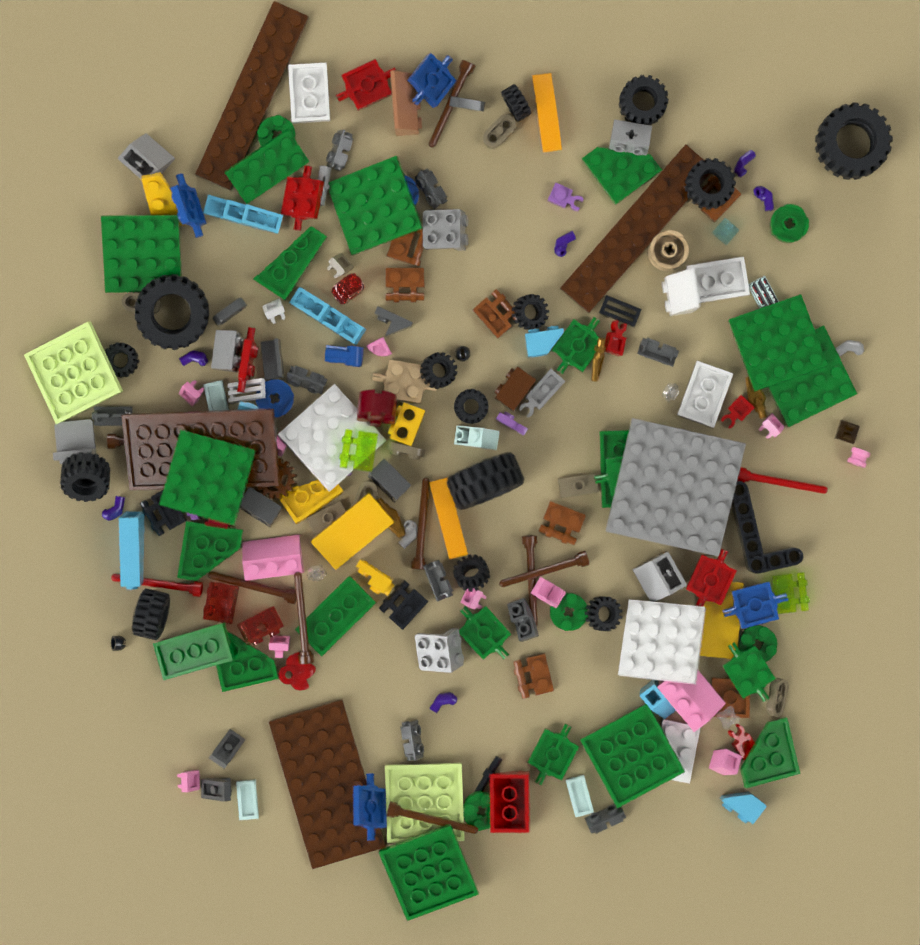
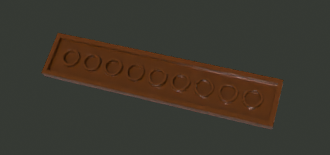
(252, 93)
(632, 232)

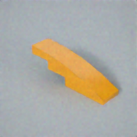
(547, 112)
(448, 519)

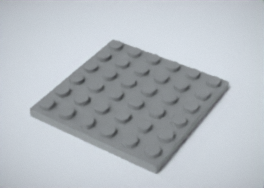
(675, 487)

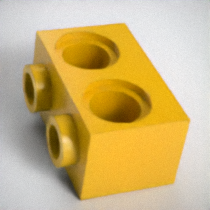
(411, 425)

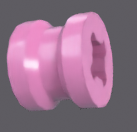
(858, 457)

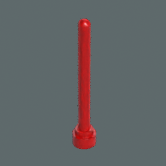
(746, 475)
(193, 588)

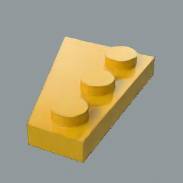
(159, 195)
(308, 499)

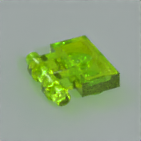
(364, 452)
(785, 584)

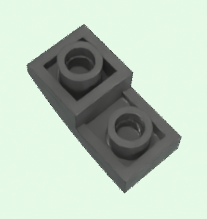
(523, 619)

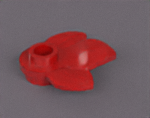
(299, 673)

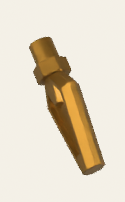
(598, 359)
(756, 398)
(396, 527)

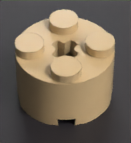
(677, 245)

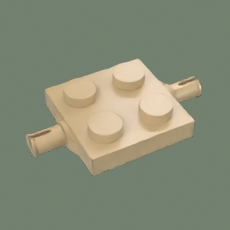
(404, 381)

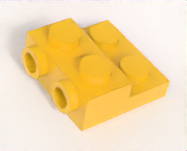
(379, 581)

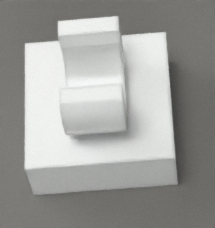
(273, 309)

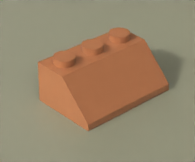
(405, 110)

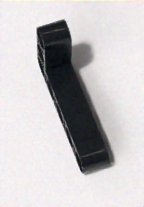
(753, 535)

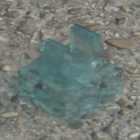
(725, 231)

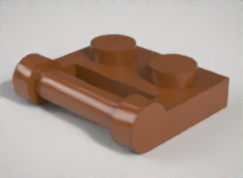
(400, 248)

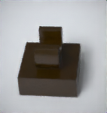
(847, 432)

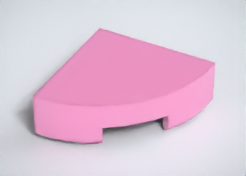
(379, 348)

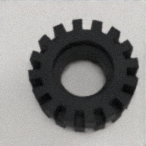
(516, 102)
(521, 317)
(132, 359)
(427, 370)
(459, 406)
(469, 564)
(593, 613)

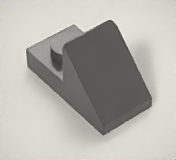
(397, 323)
(227, 749)
(216, 789)

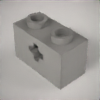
(630, 137)

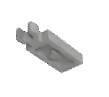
(543, 391)

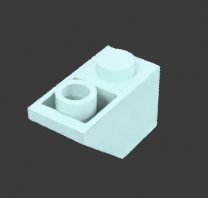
(476, 437)

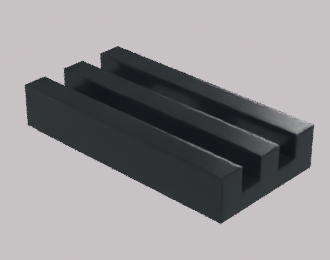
(623, 304)

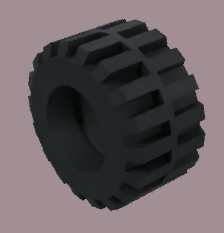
(648, 85)
(715, 168)
(85, 477)
(151, 614)

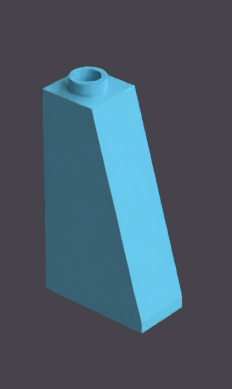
(131, 549)

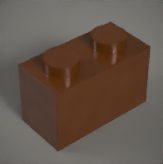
(515, 388)

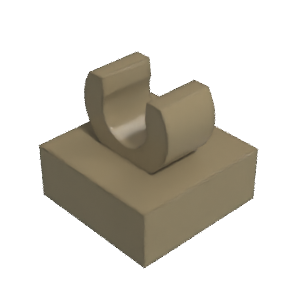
(340, 264)

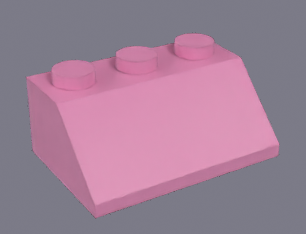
(272, 557)
(693, 702)

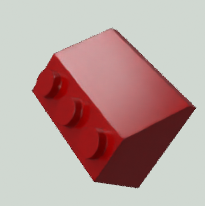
(510, 802)

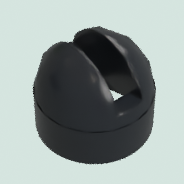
(466, 352)
(117, 643)

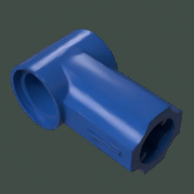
(346, 355)

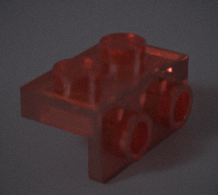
(220, 602)

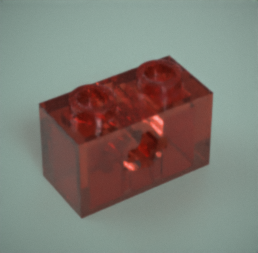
(267, 617)

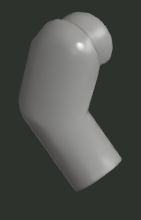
(850, 345)
(410, 533)

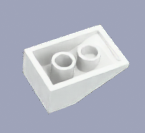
(681, 292)

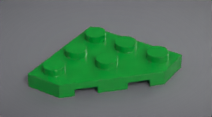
(620, 171)
(206, 548)
(248, 668)
(771, 755)

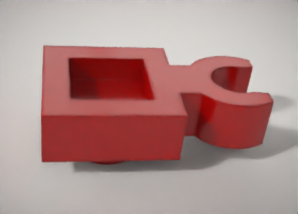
(614, 340)
(739, 409)
(743, 741)

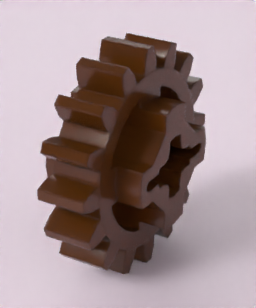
(283, 488)

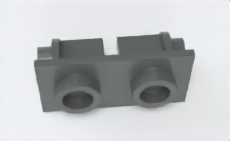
(340, 143)
(434, 196)
(650, 349)
(298, 377)
(110, 415)
(435, 574)
(414, 748)
(597, 821)

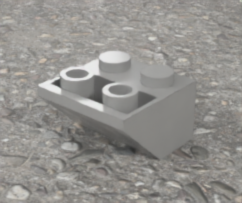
(146, 157)
(227, 350)
(659, 577)

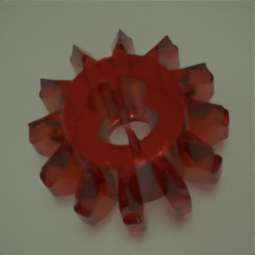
(348, 288)

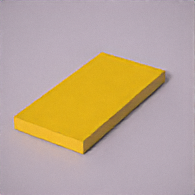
(352, 531)
(720, 630)

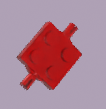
(366, 85)
(302, 198)
(249, 352)
(711, 579)

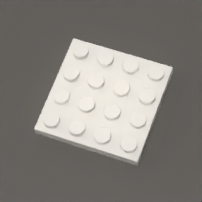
(318, 436)
(662, 641)

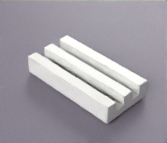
(233, 392)

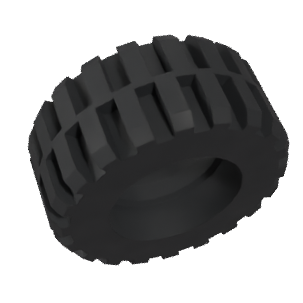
(871, 124)
(172, 338)
(485, 481)

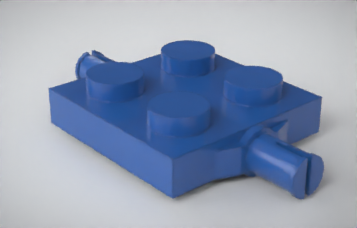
(432, 80)
(188, 205)
(755, 605)
(370, 807)

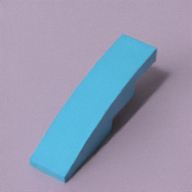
(243, 214)
(327, 316)

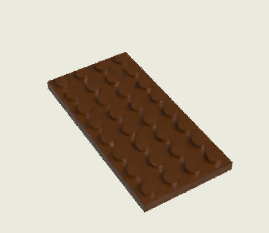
(153, 439)
(320, 773)

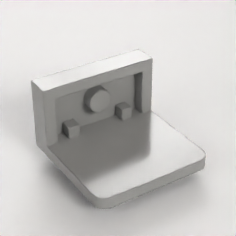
(445, 229)
(74, 438)
(439, 651)

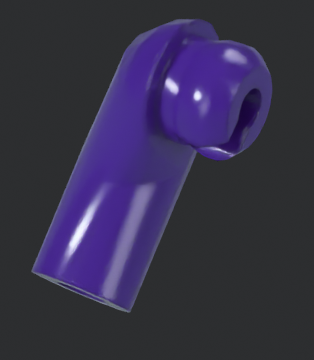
(743, 160)
(766, 196)
(561, 243)
(195, 356)
(115, 511)
(443, 699)

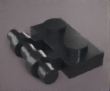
(170, 516)
(407, 609)

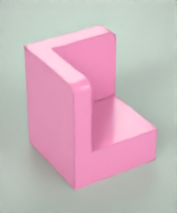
(548, 592)
(725, 762)

